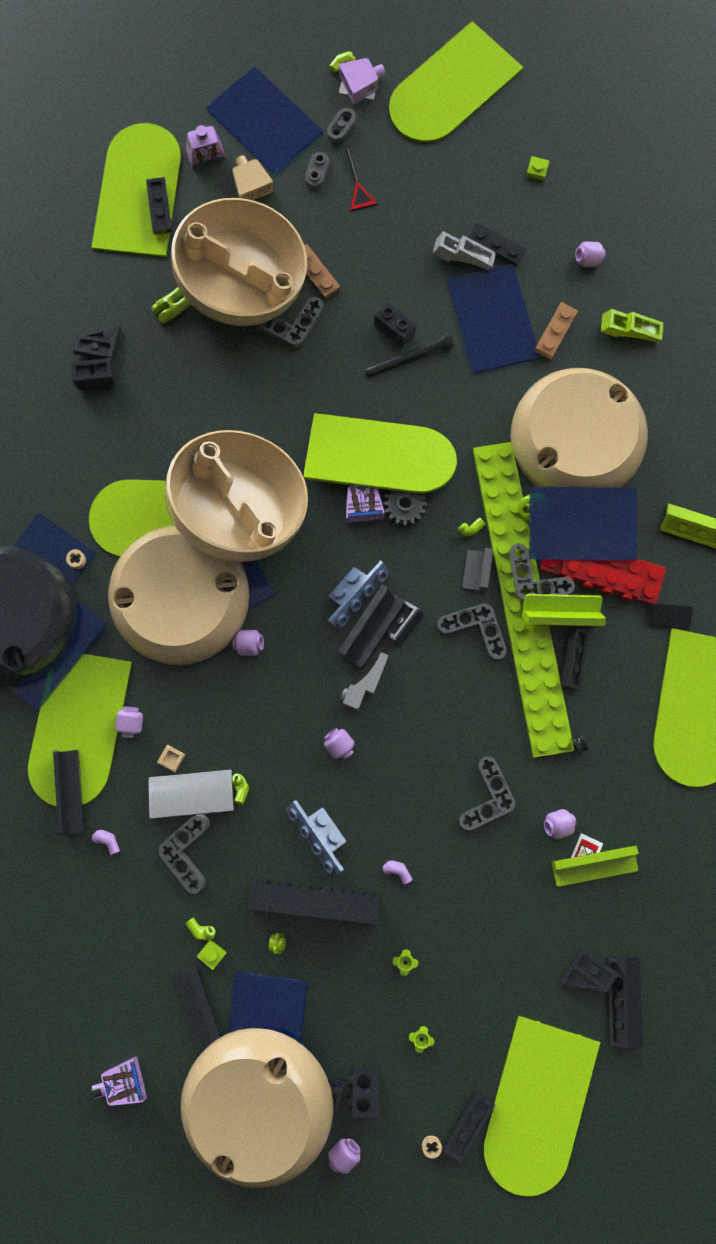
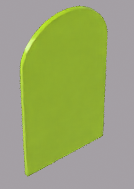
(451, 85)
(123, 208)
(378, 455)
(127, 512)
(687, 710)
(83, 719)
(538, 1107)

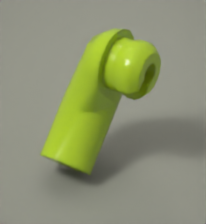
(341, 58)
(472, 529)
(241, 788)
(200, 932)

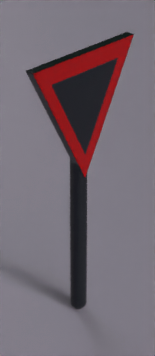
(361, 196)

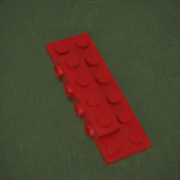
(627, 578)

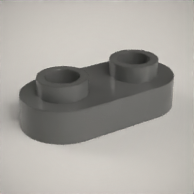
(341, 127)
(318, 169)

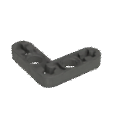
(292, 330)
(527, 582)
(481, 622)
(495, 803)
(178, 849)

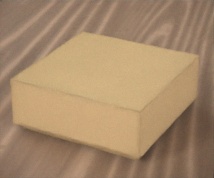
(171, 758)

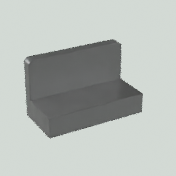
(477, 570)

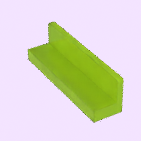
(690, 525)
(563, 610)
(595, 866)

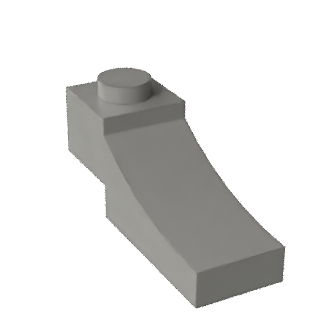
(463, 250)
(355, 694)

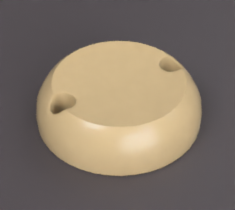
(238, 261)
(582, 428)
(235, 495)
(176, 599)
(252, 1113)

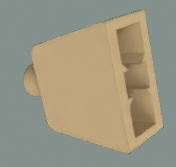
(251, 179)

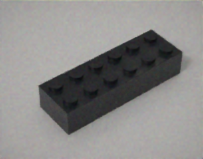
(314, 903)

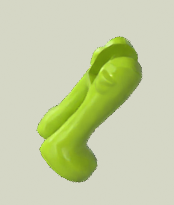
(169, 307)

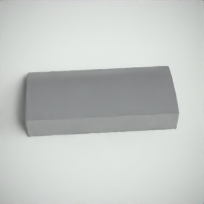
(191, 794)

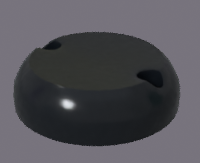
(35, 615)

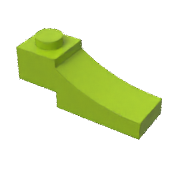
(631, 325)

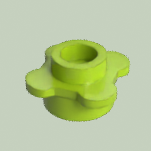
(277, 943)
(411, 963)
(420, 1046)

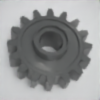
(404, 515)

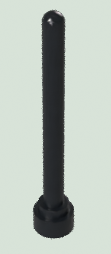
(444, 341)

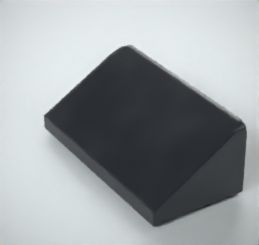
(670, 615)
(404, 623)

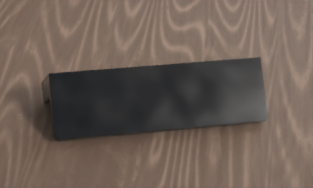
(371, 627)
(68, 792)
(625, 1003)
(198, 1007)

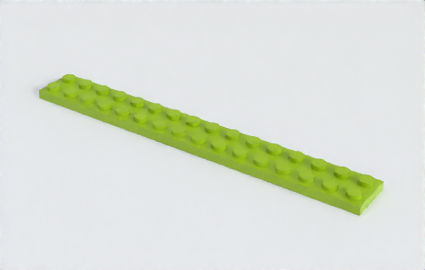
(530, 644)

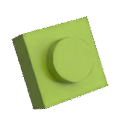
(537, 168)
(211, 954)

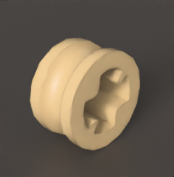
(77, 553)
(432, 1154)

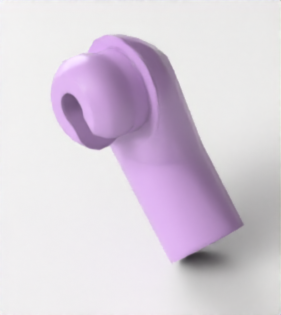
(108, 839)
(398, 869)

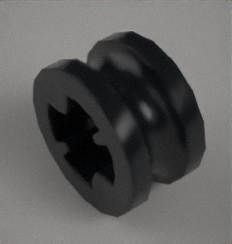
(580, 743)

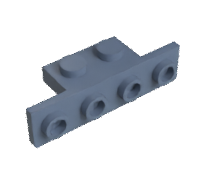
(354, 591)
(320, 834)

